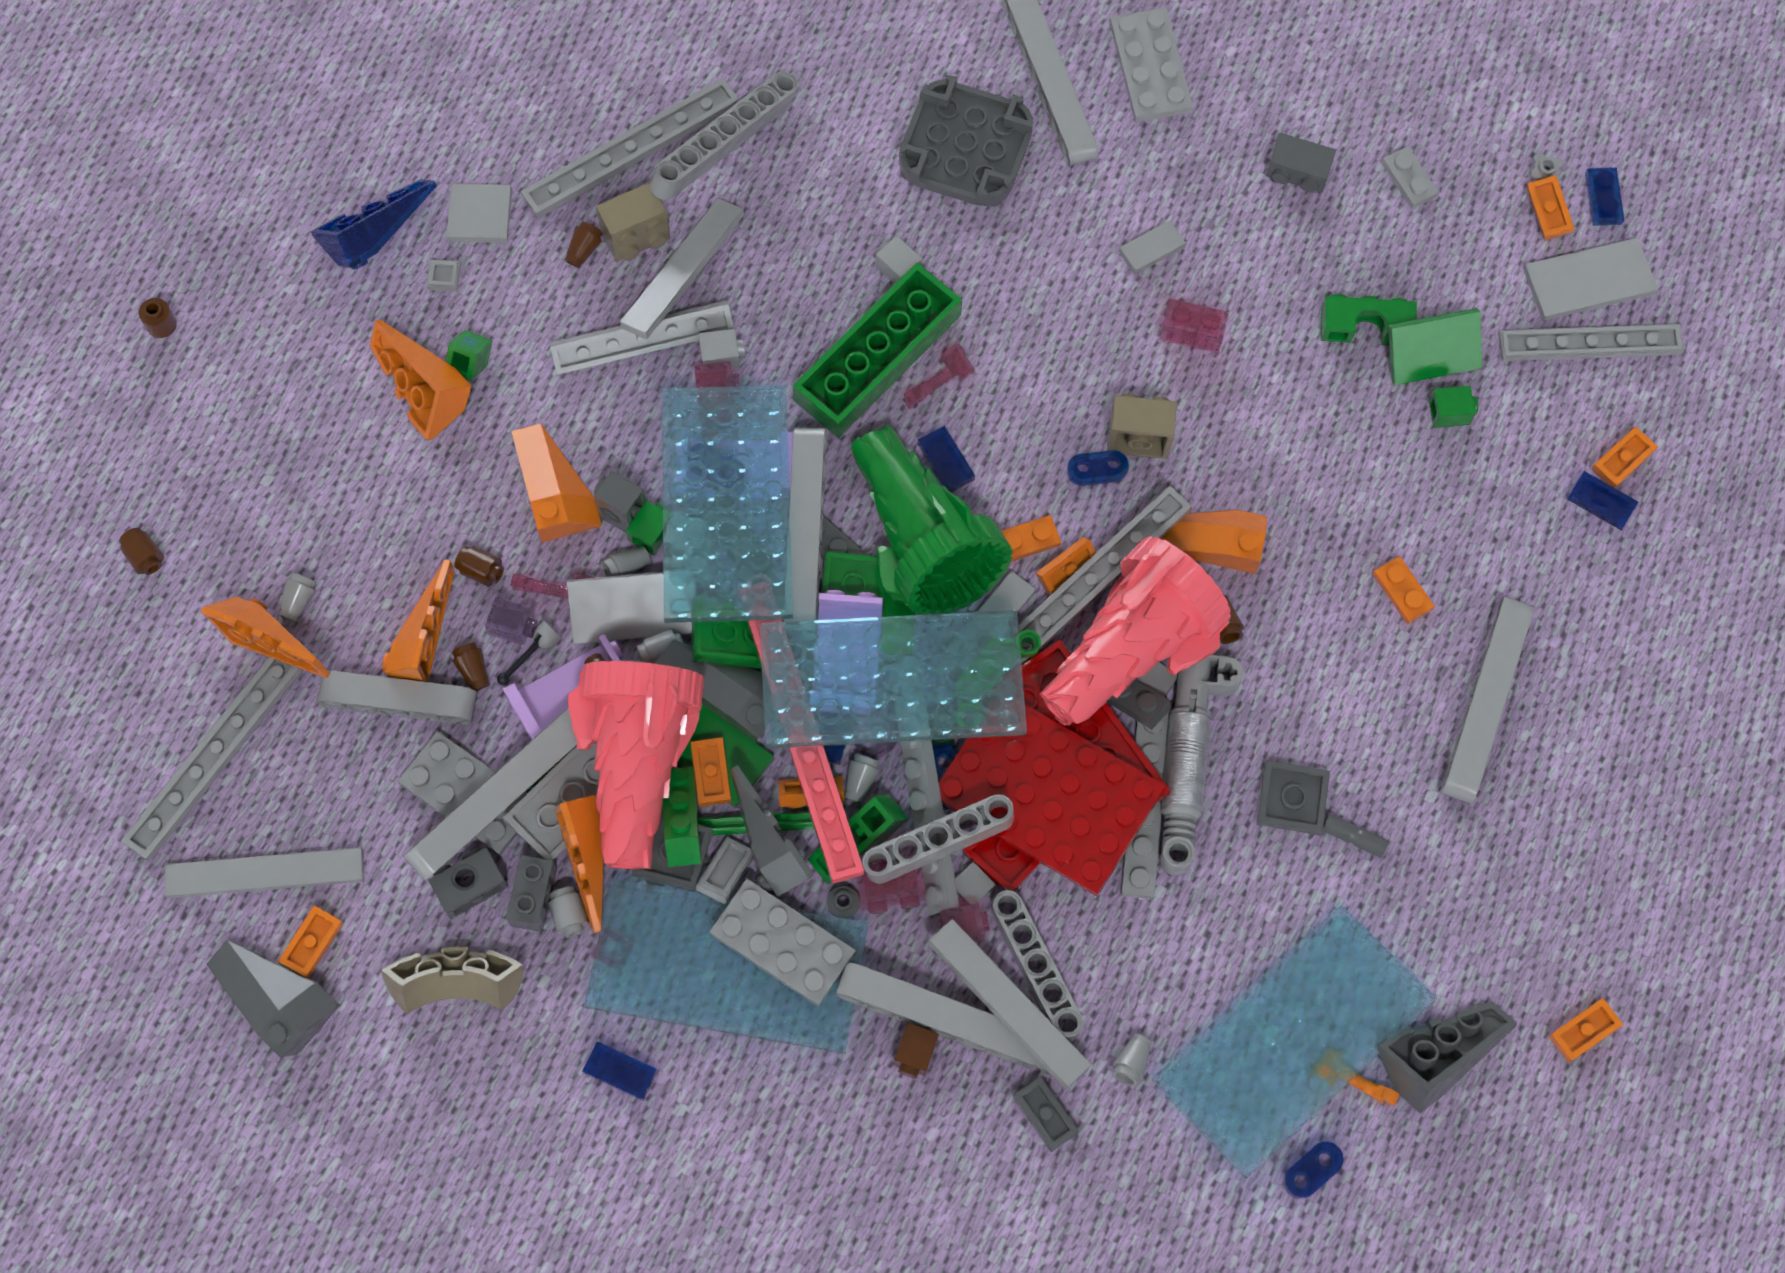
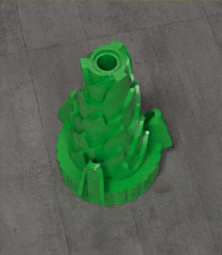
(939, 549)

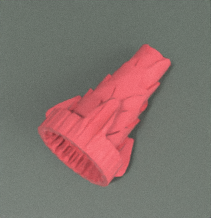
(1152, 613)
(641, 727)

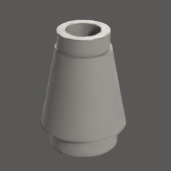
(626, 562)
(296, 595)
(860, 777)
(1132, 1061)

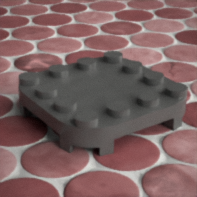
(965, 142)

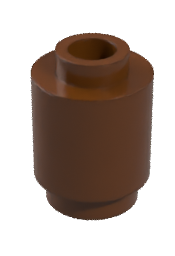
(157, 317)
(141, 551)
(479, 565)

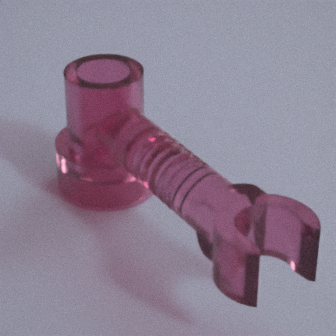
(956, 365)
(530, 585)

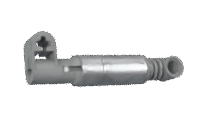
(1188, 754)

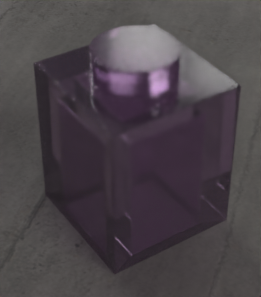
(511, 621)

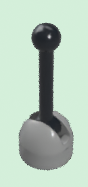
(543, 637)

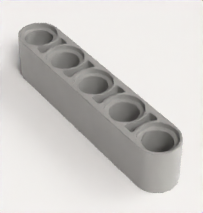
(397, 696)
(947, 825)
(1036, 950)

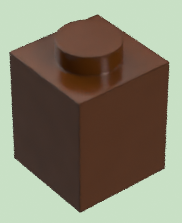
(915, 1051)

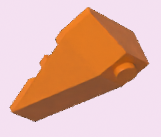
(427, 382)
(555, 490)
(1221, 538)
(253, 628)
(417, 640)
(582, 839)

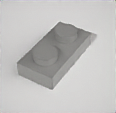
(1409, 177)

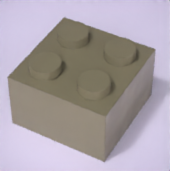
(633, 223)
(1142, 426)

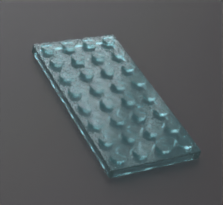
(726, 504)
(892, 679)
(667, 968)
(1293, 1041)

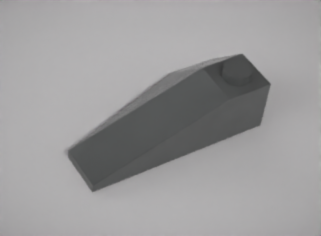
(728, 690)
(774, 856)
(274, 1000)
(1436, 1056)

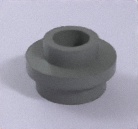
(847, 911)

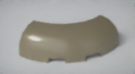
(453, 975)

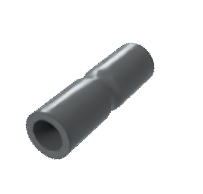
(1352, 834)

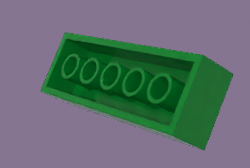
(877, 350)

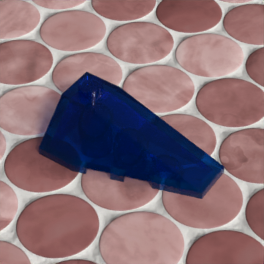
(362, 235)

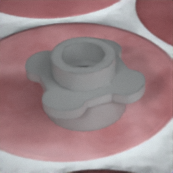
(1541, 161)

